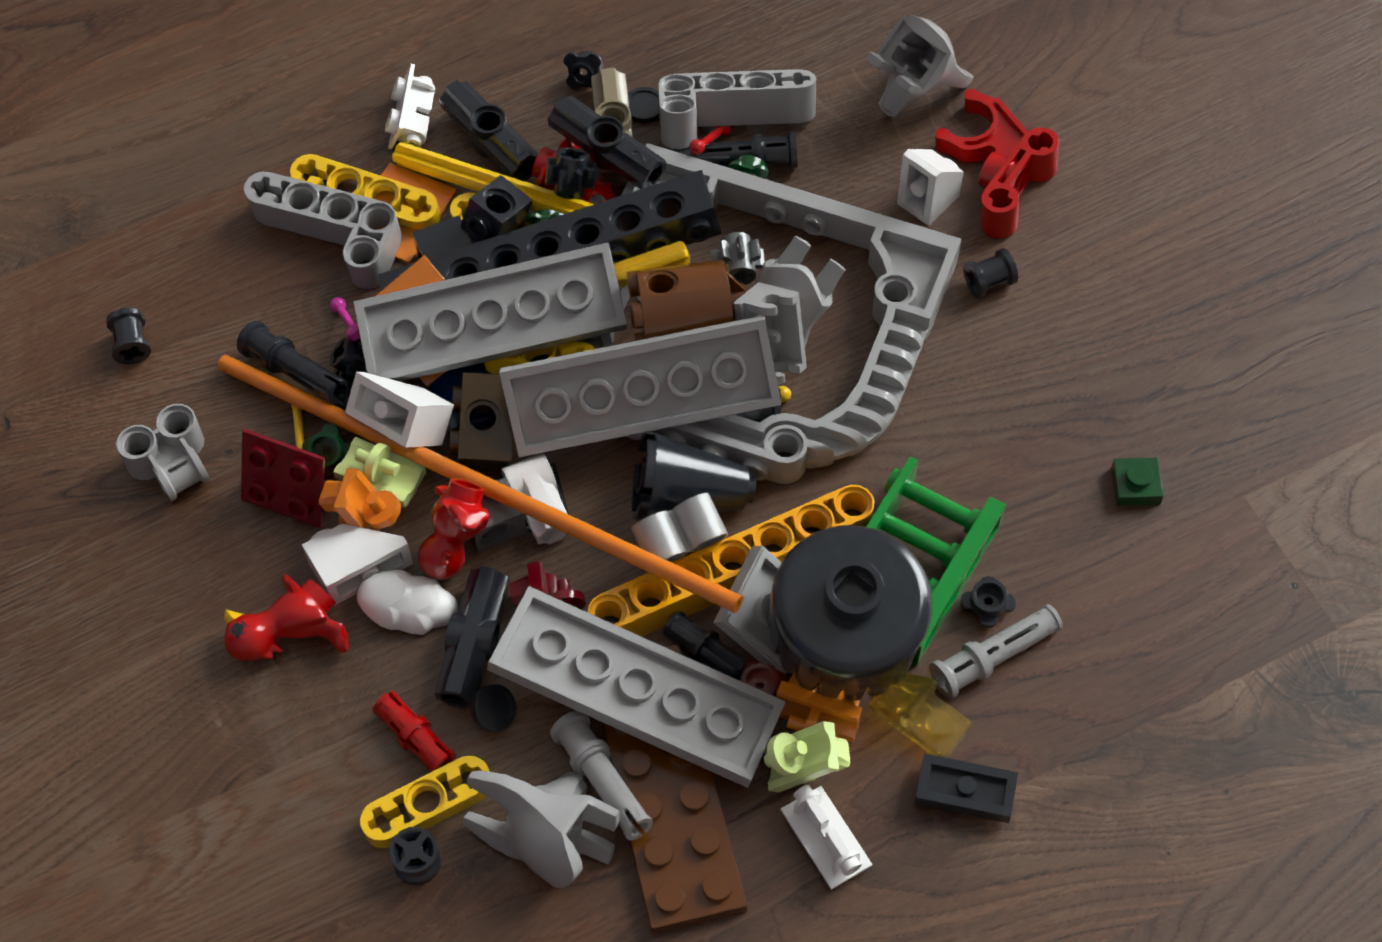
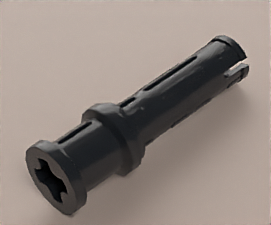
(772, 150)
(279, 355)

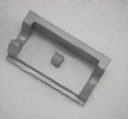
(783, 324)

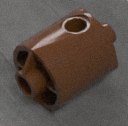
(681, 298)

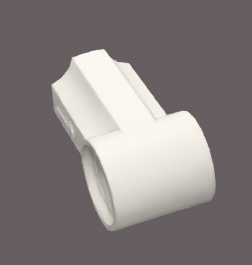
(536, 479)

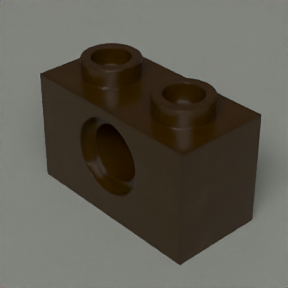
(481, 448)

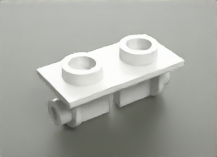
(411, 96)
(825, 836)

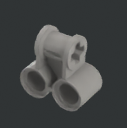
(168, 455)
(681, 530)

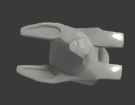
(918, 61)
(814, 293)
(544, 824)

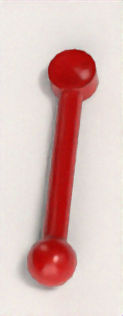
(697, 146)

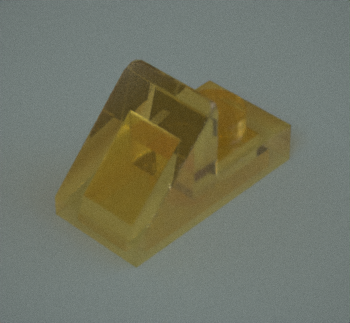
(922, 715)

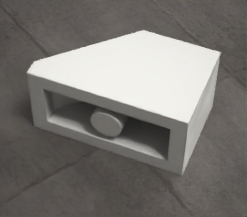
(928, 184)
(399, 410)
(351, 555)

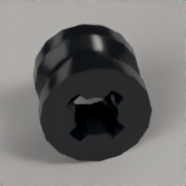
(408, 847)

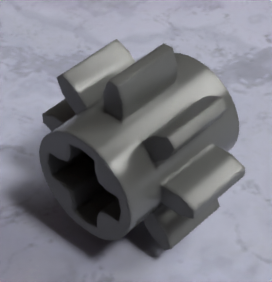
(740, 256)

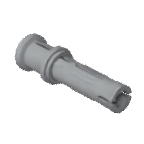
(975, 655)
(591, 759)

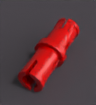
(413, 731)

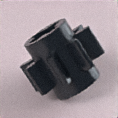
(570, 173)
(348, 359)

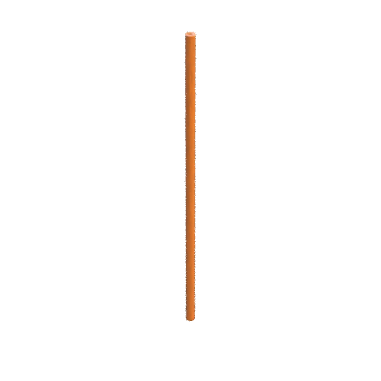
(493, 489)

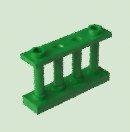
(957, 559)

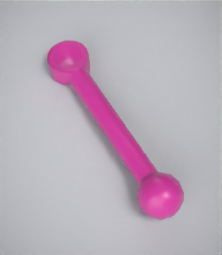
(338, 306)

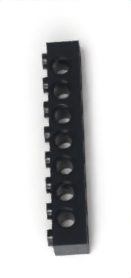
(629, 223)

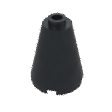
(680, 471)

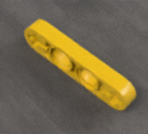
(369, 186)

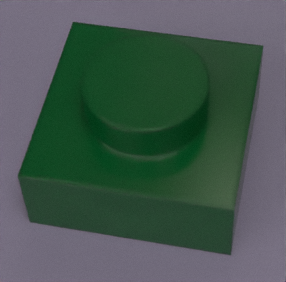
(1137, 481)

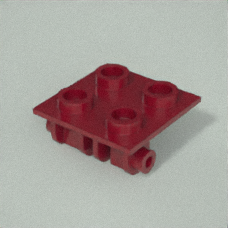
(282, 477)

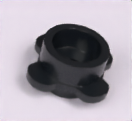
(575, 62)
(988, 589)

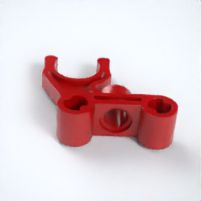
(1011, 160)

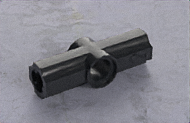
(489, 130)
(590, 130)
(472, 637)

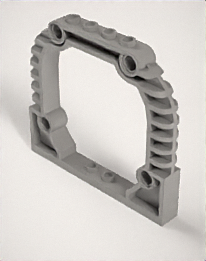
(910, 267)

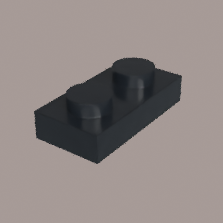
(966, 788)

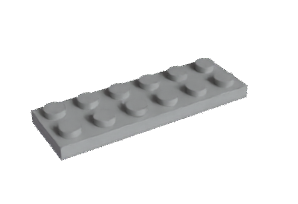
(491, 314)
(640, 386)
(636, 686)

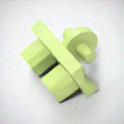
(383, 469)
(805, 756)

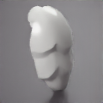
(406, 601)

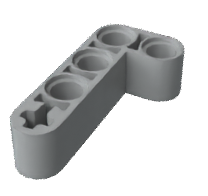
(732, 100)
(278, 204)

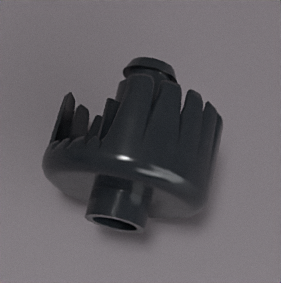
(849, 611)

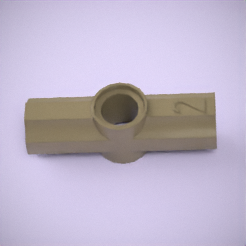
(611, 99)

